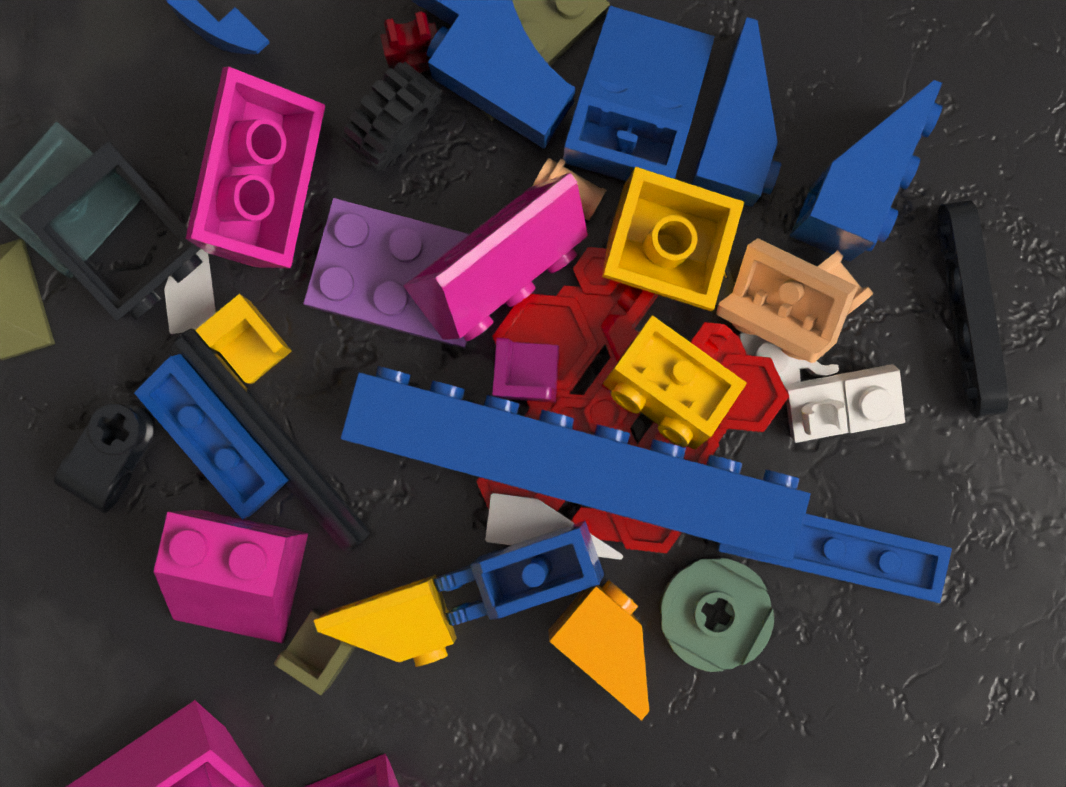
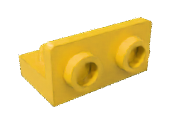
(673, 385)

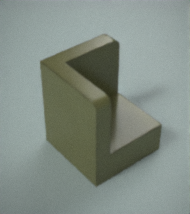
(314, 657)

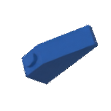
(742, 129)

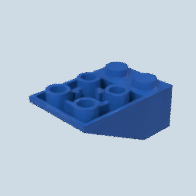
(637, 96)
(854, 196)

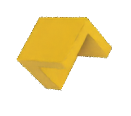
(244, 339)

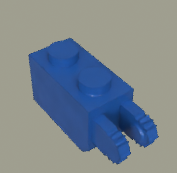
(526, 574)

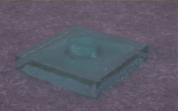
(43, 169)

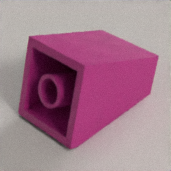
(229, 572)

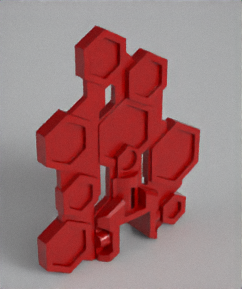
(606, 314)

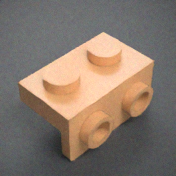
(787, 302)

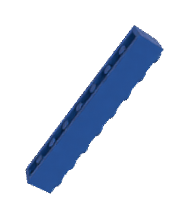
(578, 466)

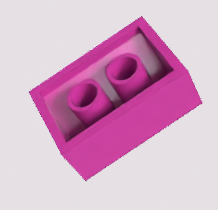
(255, 171)
(501, 259)
(179, 752)

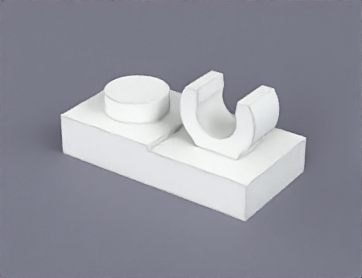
(845, 403)

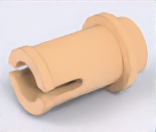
(589, 193)

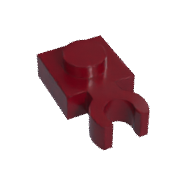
(408, 42)

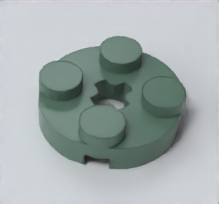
(723, 645)

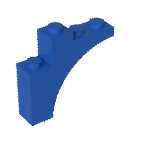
(497, 66)

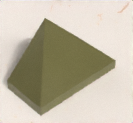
(22, 312)

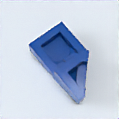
(231, 34)

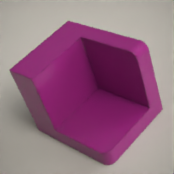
(525, 371)

